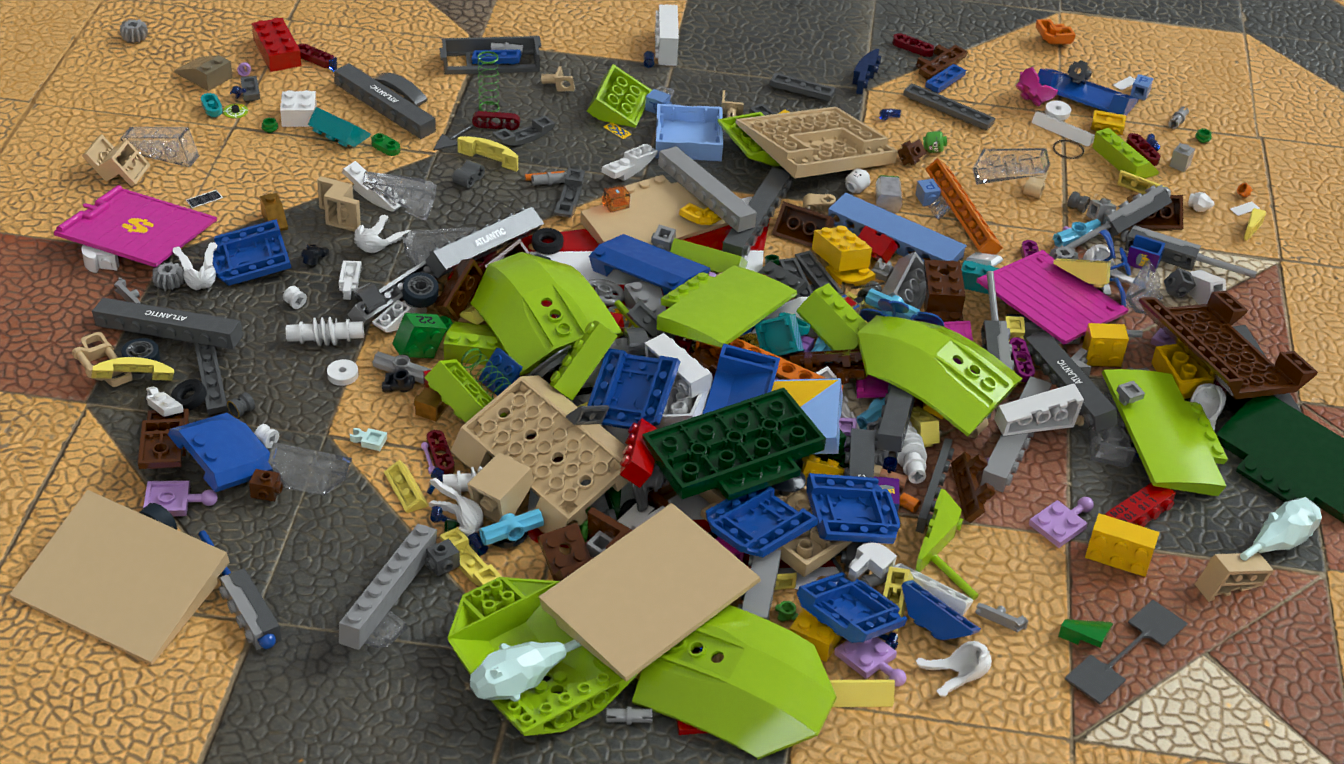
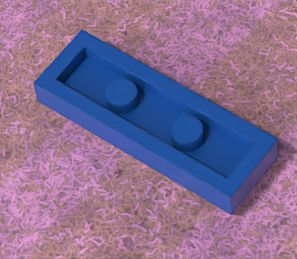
(504, 56)
(945, 78)

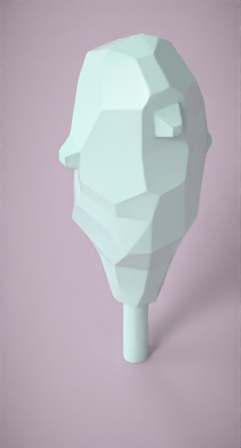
(1286, 527)
(517, 668)

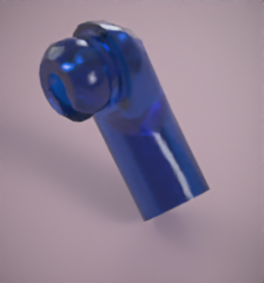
(885, 113)
(1154, 143)

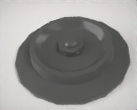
(551, 363)

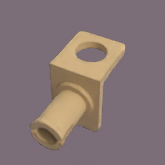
(558, 79)
(731, 108)

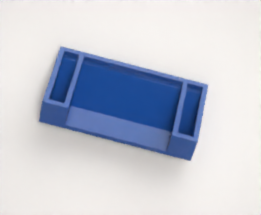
(1089, 93)
(644, 262)
(740, 376)

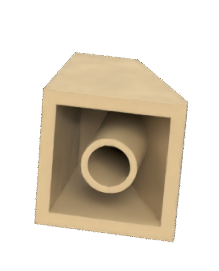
(500, 486)

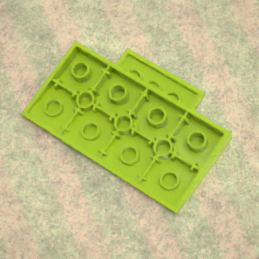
(721, 306)
(1170, 433)

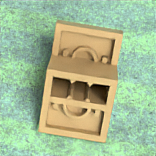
(116, 160)
(338, 203)

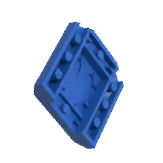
(250, 253)
(633, 387)
(223, 449)
(852, 509)
(758, 522)
(850, 608)

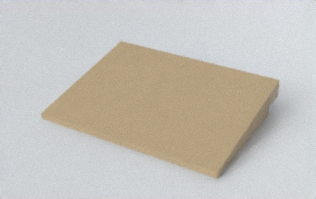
(818, 141)
(121, 577)
(647, 591)

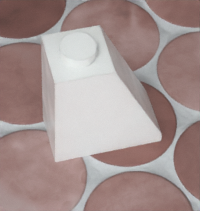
(1205, 285)

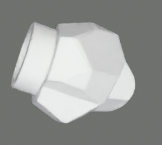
(1200, 202)

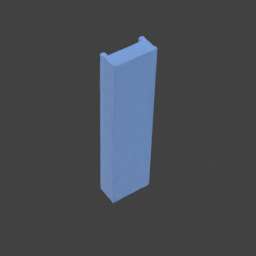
(903, 231)

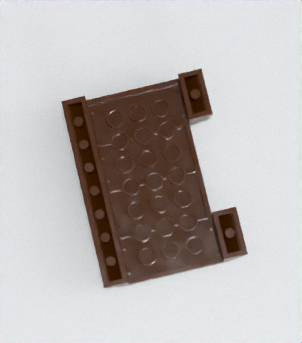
(1223, 352)

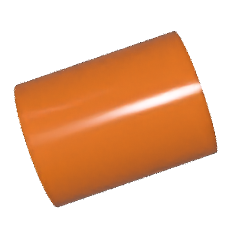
(909, 502)

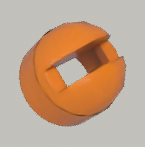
(1246, 188)

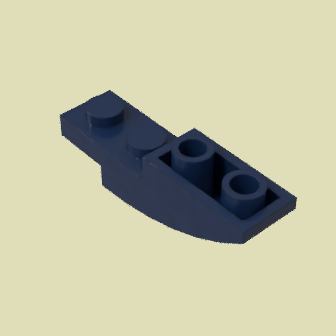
(865, 70)

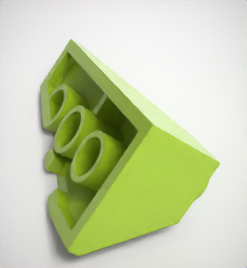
(941, 528)

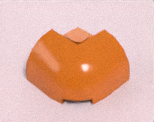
(1055, 33)

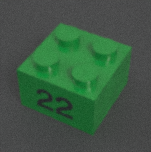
(419, 335)

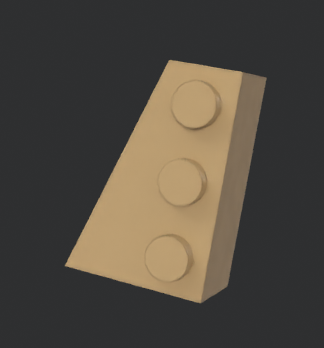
(1231, 573)

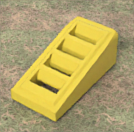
(1255, 221)

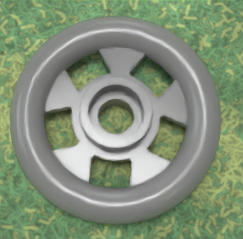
(606, 289)

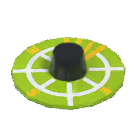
(235, 111)

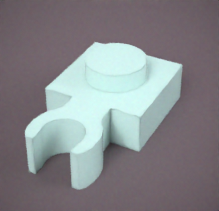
(370, 439)

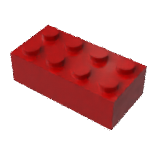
(276, 44)

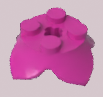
(1032, 89)

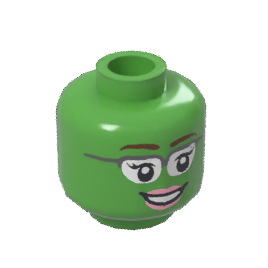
(934, 141)

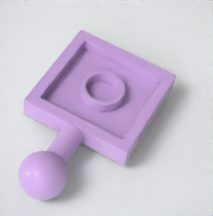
(175, 496)
(1060, 523)
(869, 658)

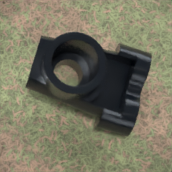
(312, 253)
(398, 381)

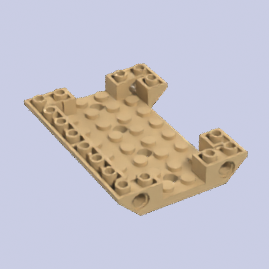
(541, 410)

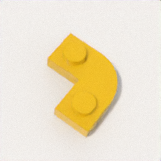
(698, 215)
(855, 276)

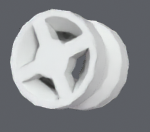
(294, 297)
(267, 435)

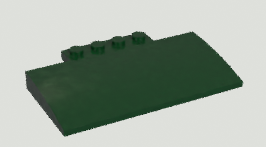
(736, 446)
(1287, 453)

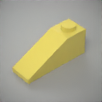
(1090, 271)
(926, 426)
(893, 587)

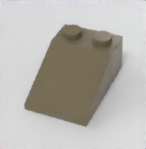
(207, 71)

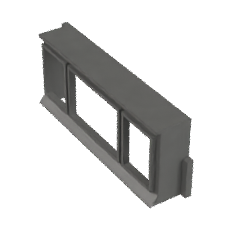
(466, 47)

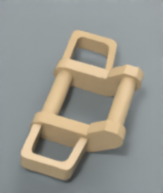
(86, 355)

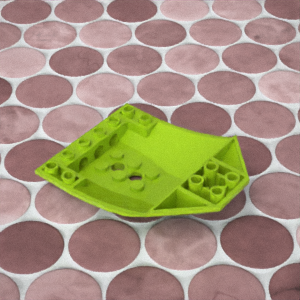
(512, 307)
(921, 362)
(512, 614)
(757, 698)

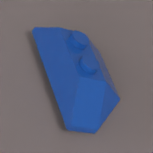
(934, 614)

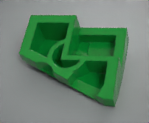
(1089, 631)

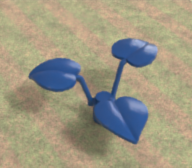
(1108, 238)
(899, 307)

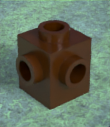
(911, 152)
(265, 485)

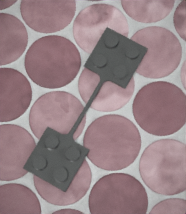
(1099, 679)

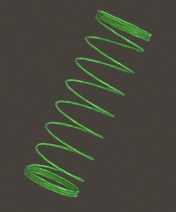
(484, 62)
(487, 376)

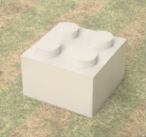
(297, 108)

